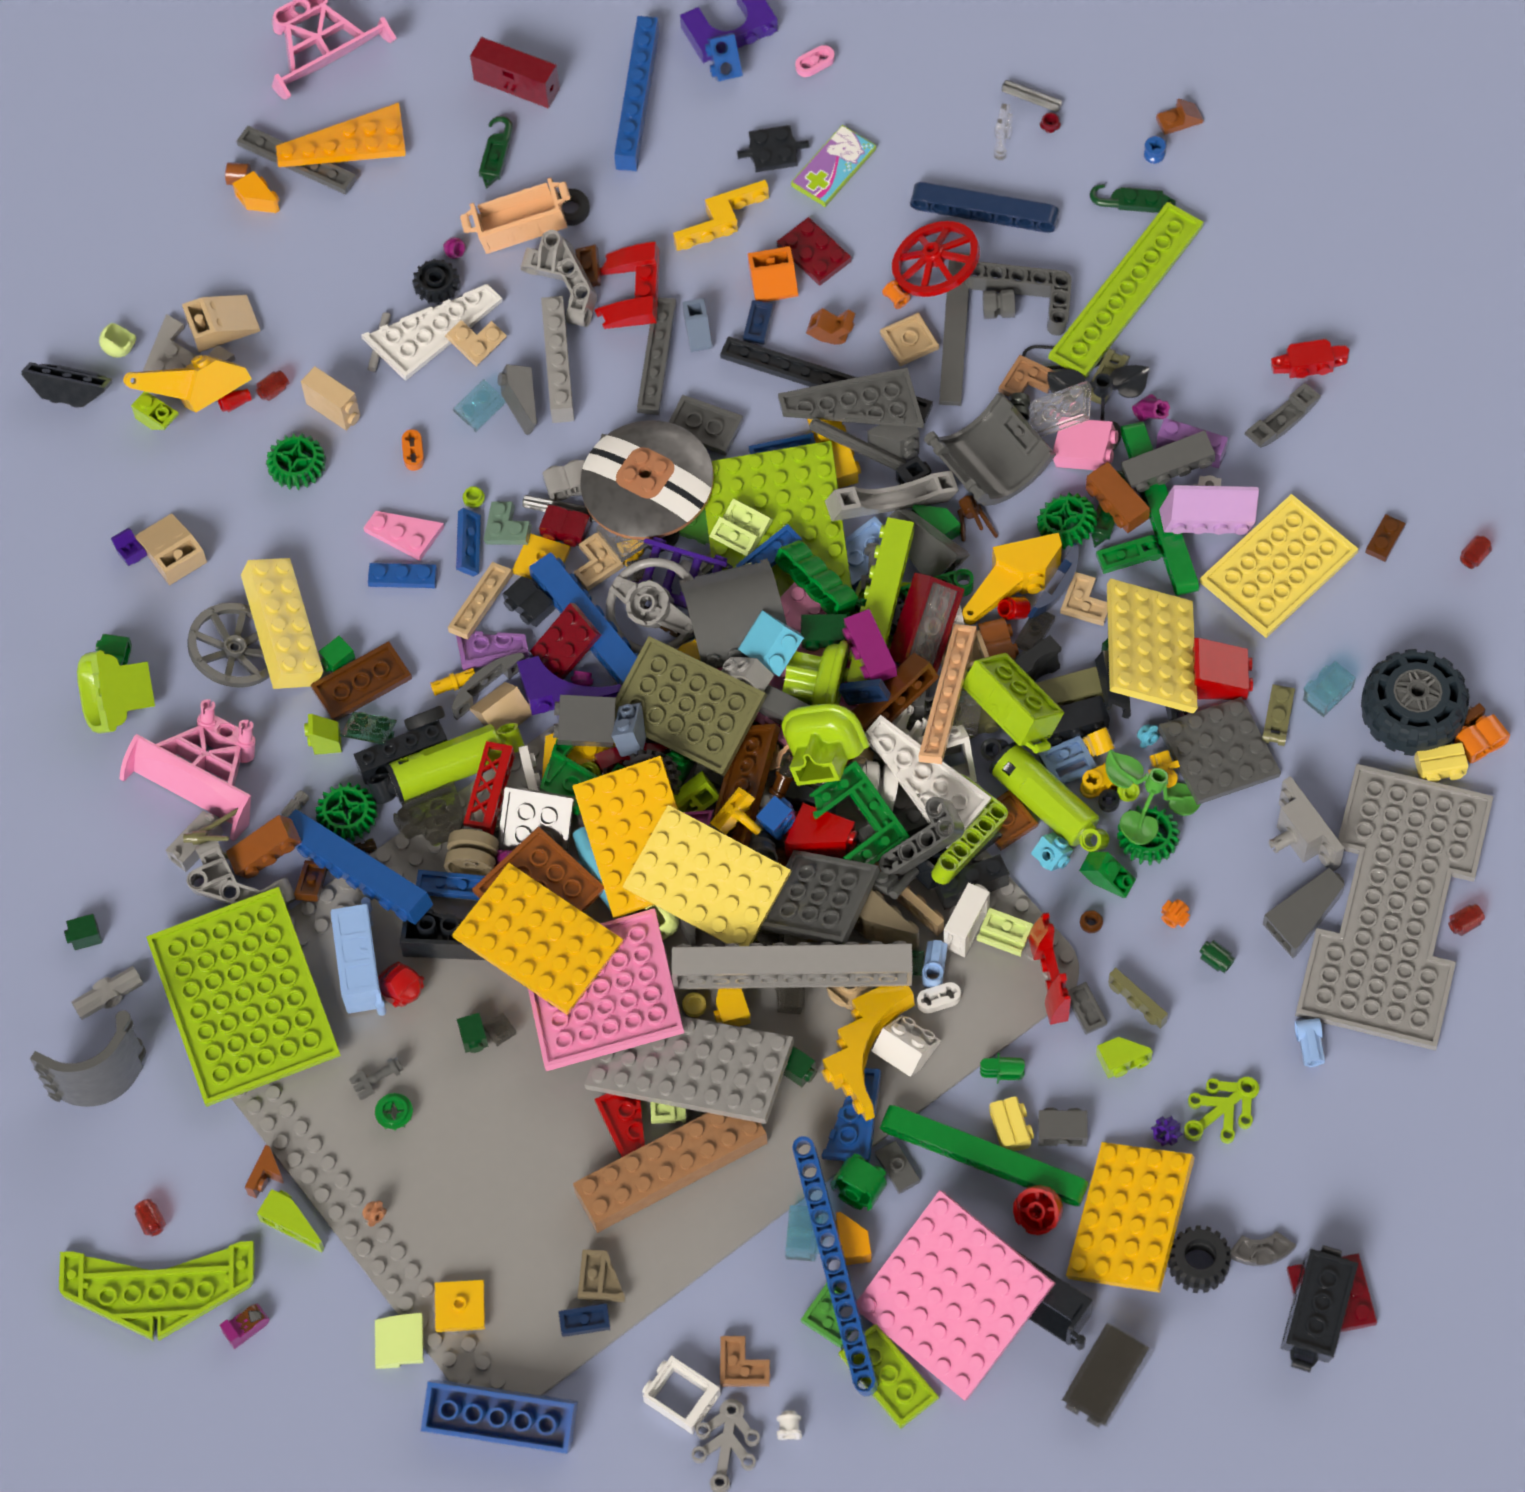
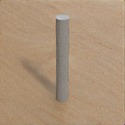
(374, 356)

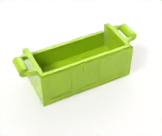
(1013, 701)

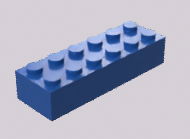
(499, 1416)

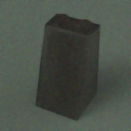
(1106, 1375)

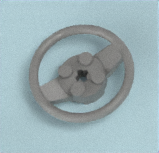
(636, 595)

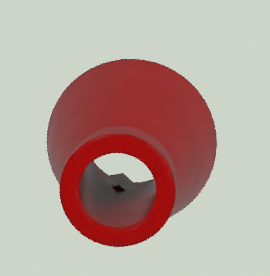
(234, 400)

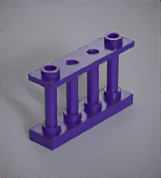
(660, 544)

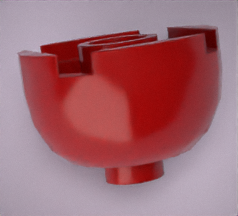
(1038, 1209)

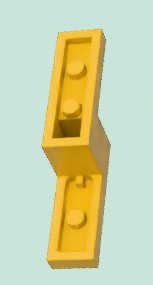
(721, 215)

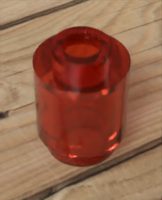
(272, 385)
(1475, 552)
(1466, 919)
(149, 1217)

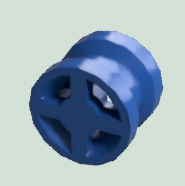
(1156, 155)

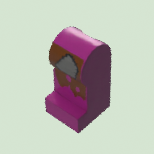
(244, 1325)

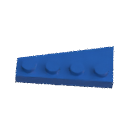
(852, 1132)

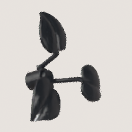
(1127, 379)

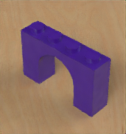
(759, 24)

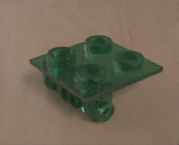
(369, 728)

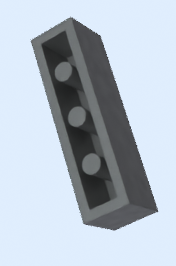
(1168, 462)

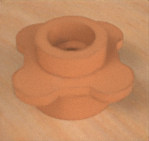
(374, 1212)

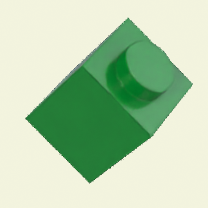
(336, 655)

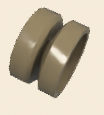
(471, 852)

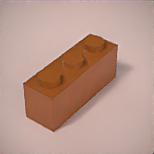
(1117, 497)
(263, 847)

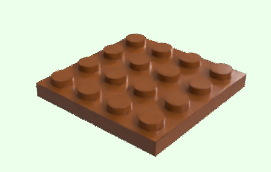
(550, 866)

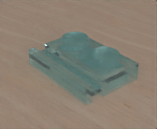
(479, 405)

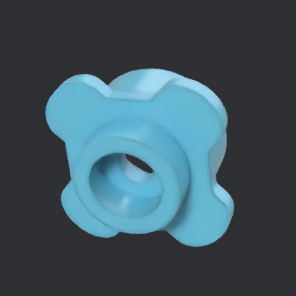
(1148, 735)

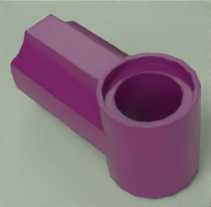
(1151, 408)

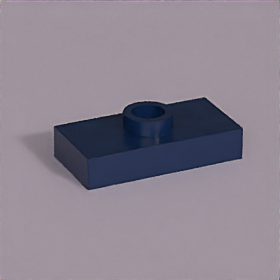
(758, 322)
(864, 691)
(584, 1320)

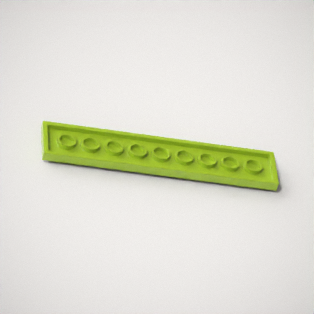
(1126, 290)

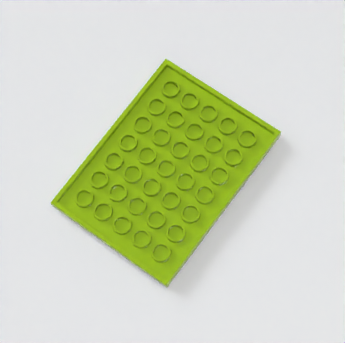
(789, 489)
(242, 996)

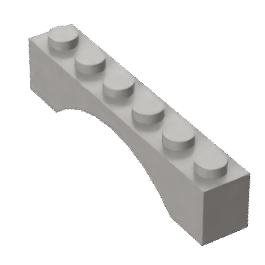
(557, 359)
(860, 502)

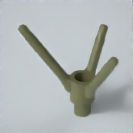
(201, 836)

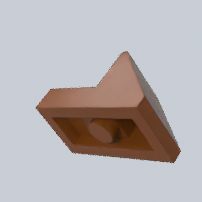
(1182, 117)
(265, 1168)

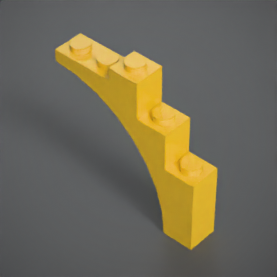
(870, 1015)

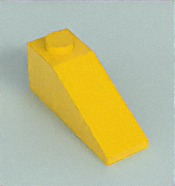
(731, 1007)

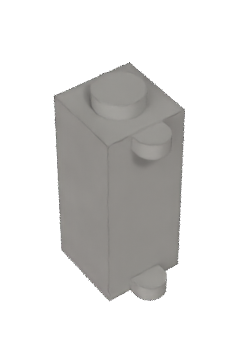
(185, 854)

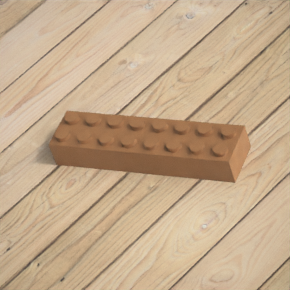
(665, 1166)

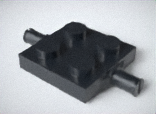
(772, 148)

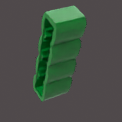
(813, 575)

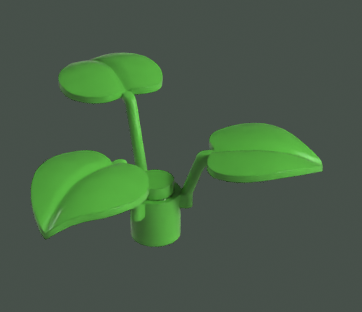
(1125, 771)

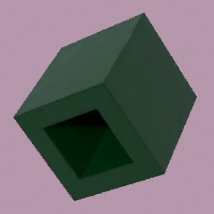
(83, 932)
(472, 1033)
(800, 1067)

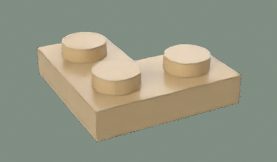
(475, 346)
(601, 565)
(1080, 604)

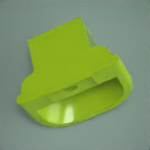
(816, 677)
(111, 690)
(822, 741)

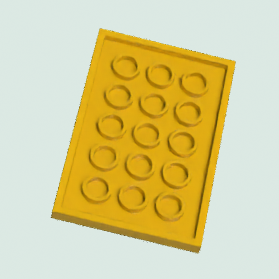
(619, 819)
(538, 938)
(1130, 1217)

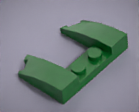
(887, 828)

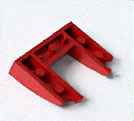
(642, 309)
(1041, 944)

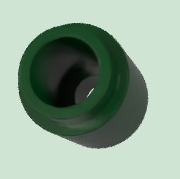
(1216, 956)

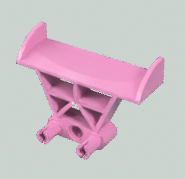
(287, 18)
(191, 780)

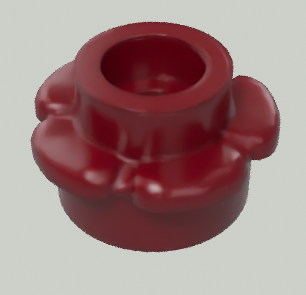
(1050, 118)

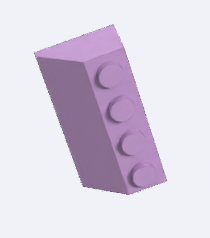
(1209, 509)

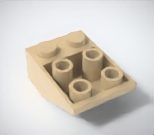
(220, 320)
(171, 548)

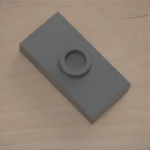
(1086, 1008)
(897, 1167)

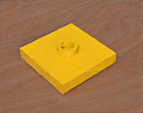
(535, 550)
(459, 1306)

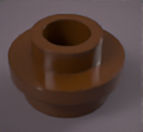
(1091, 915)

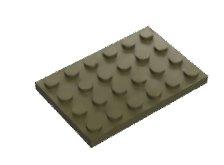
(690, 705)

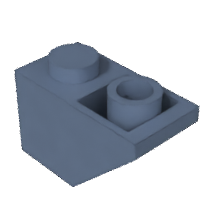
(697, 325)
(629, 729)

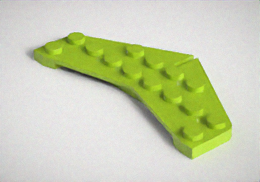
(171, 1295)

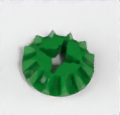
(385, 1105)

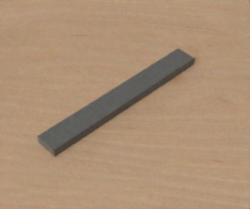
(954, 340)

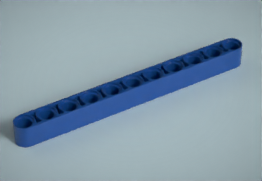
(838, 1276)

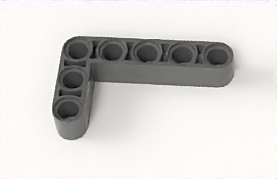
(1028, 286)

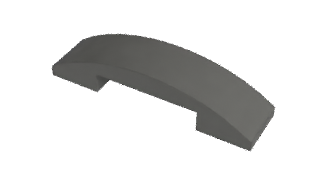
(1284, 418)
(481, 679)

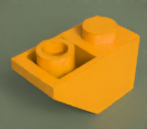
(255, 195)
(853, 1240)

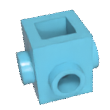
(1052, 852)

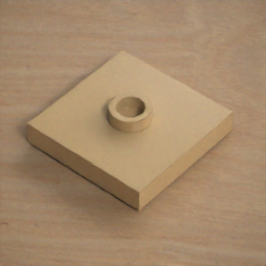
(909, 339)

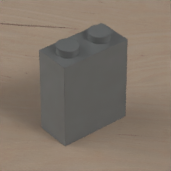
(584, 720)

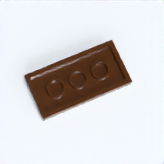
(361, 681)

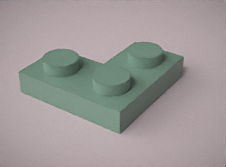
(501, 528)

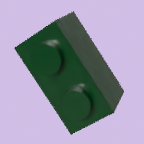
(822, 630)

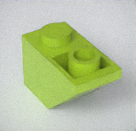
(153, 412)
(323, 735)
(1122, 1055)

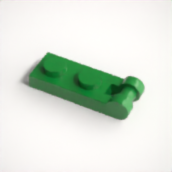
(1128, 554)

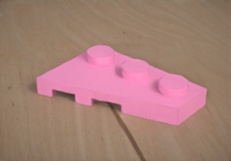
(404, 533)

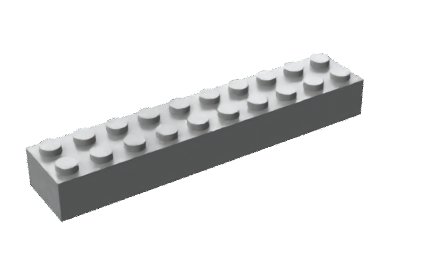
(792, 965)

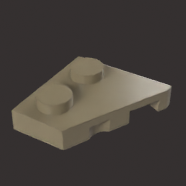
(598, 1278)

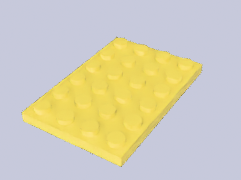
(1278, 565)
(1151, 646)
(706, 878)

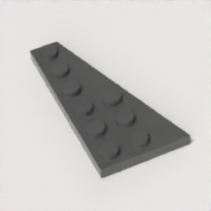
(868, 399)

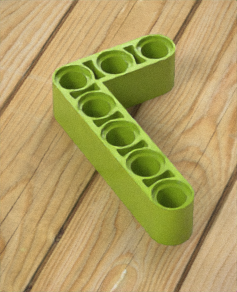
(971, 842)

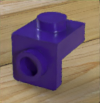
(128, 547)

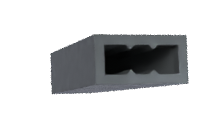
(931, 549)
(779, 704)
(1302, 912)

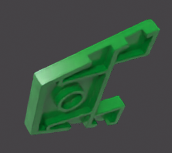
(564, 773)

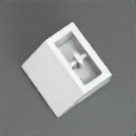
(905, 1045)

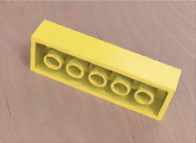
(281, 623)

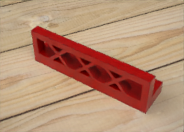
(499, 783)

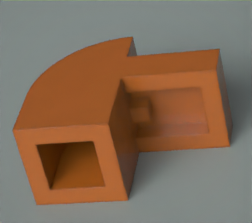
(829, 327)

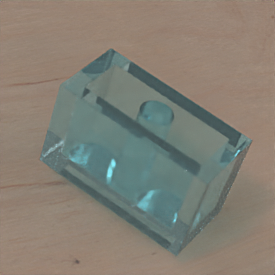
(1329, 688)
(800, 1235)

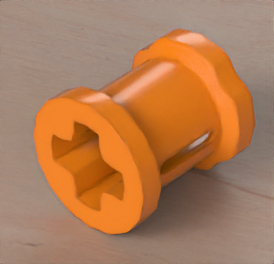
(896, 294)

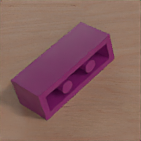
(869, 646)

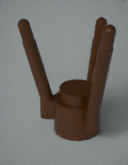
(971, 509)

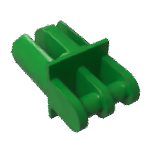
(1002, 1068)

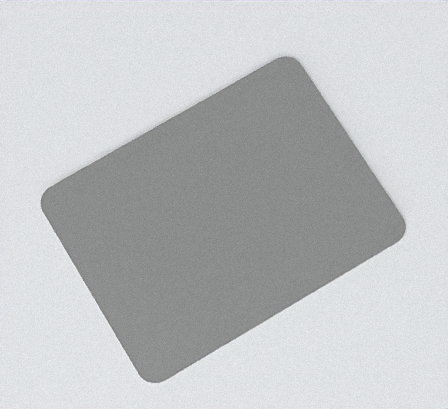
(498, 1140)

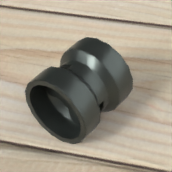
(1021, 402)

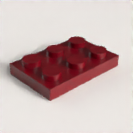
(815, 251)
(566, 641)

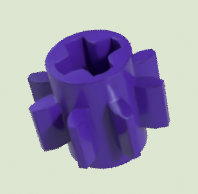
(1166, 1131)

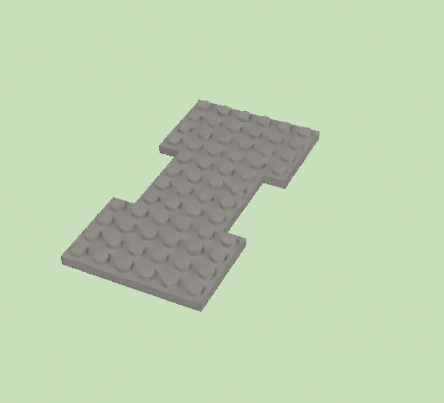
(1382, 964)

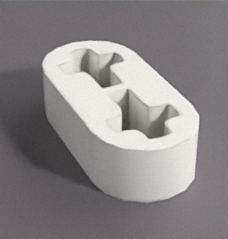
(937, 994)

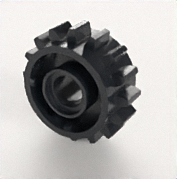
(436, 271)

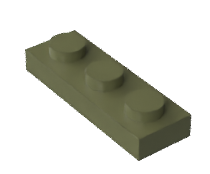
(1137, 998)

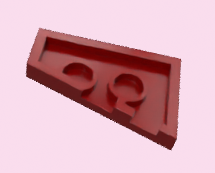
(623, 1121)

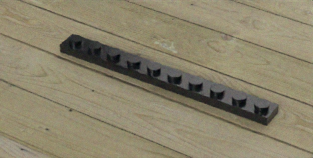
(791, 367)

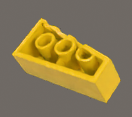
(846, 468)

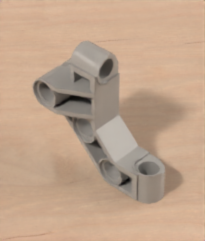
(554, 261)
(219, 877)

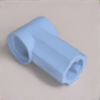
(934, 963)
(1309, 1035)

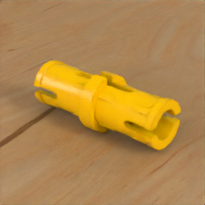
(451, 682)

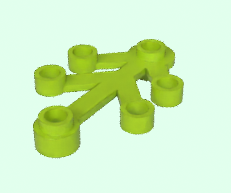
(1223, 1106)

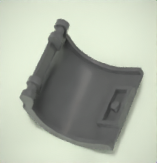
(994, 453)
(726, 607)
(99, 1078)

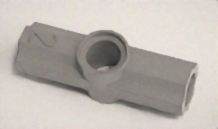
(107, 993)

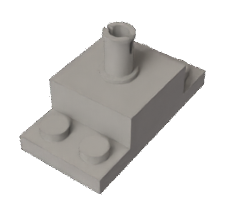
(1305, 829)

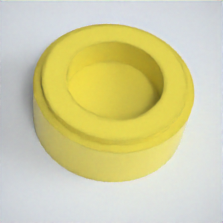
(694, 1004)

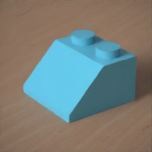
(771, 642)

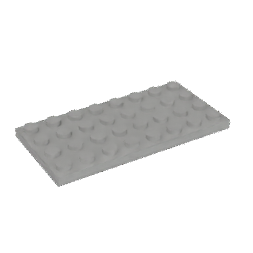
(703, 1070)

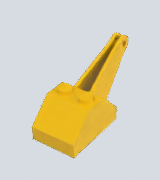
(195, 385)
(1016, 567)

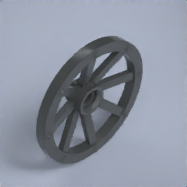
(230, 643)

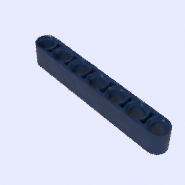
(984, 207)

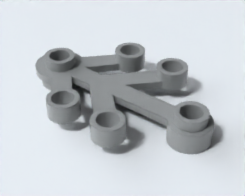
(726, 1441)

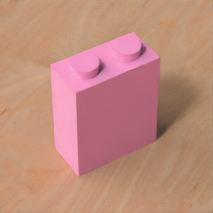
(1085, 445)

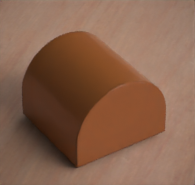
(236, 171)

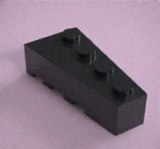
(433, 938)

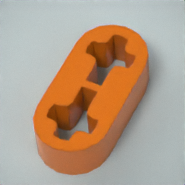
(417, 449)

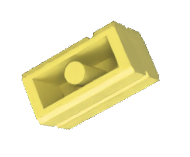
(1442, 763)
(1010, 1124)

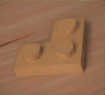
(1025, 373)
(736, 1370)

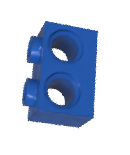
(729, 55)
(777, 817)

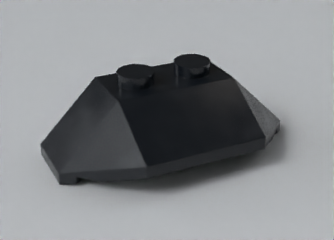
(65, 384)

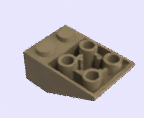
(885, 923)

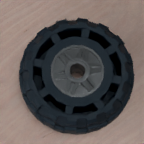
(1414, 701)

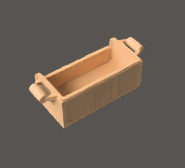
(518, 216)

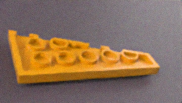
(360, 138)

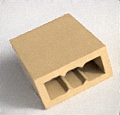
(330, 398)

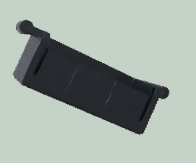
(1318, 1307)
(1062, 1311)

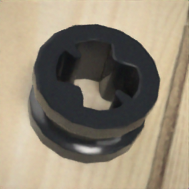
(1114, 796)

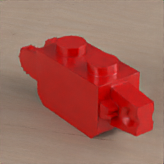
(1310, 359)

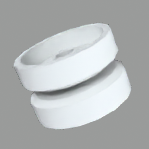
(884, 782)

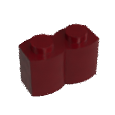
(564, 525)

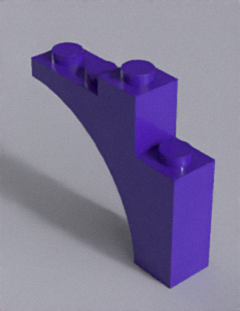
(545, 688)

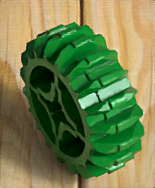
(301, 467)
(1064, 516)
(365, 809)
(1161, 845)

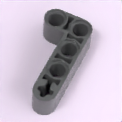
(920, 840)

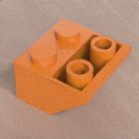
(772, 274)

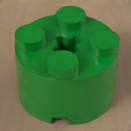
(859, 1182)

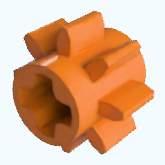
(1175, 913)

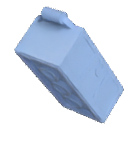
(357, 958)

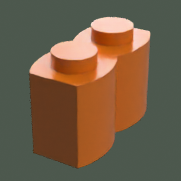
(1482, 738)

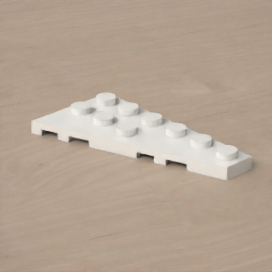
(421, 335)
(925, 779)

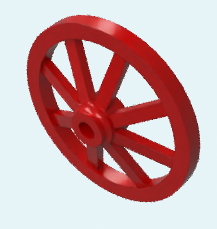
(934, 256)

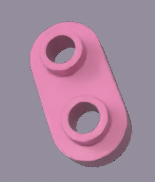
(814, 61)

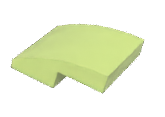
(741, 528)
(399, 1340)

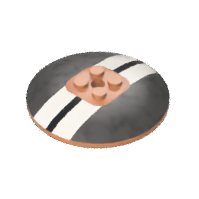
(652, 505)

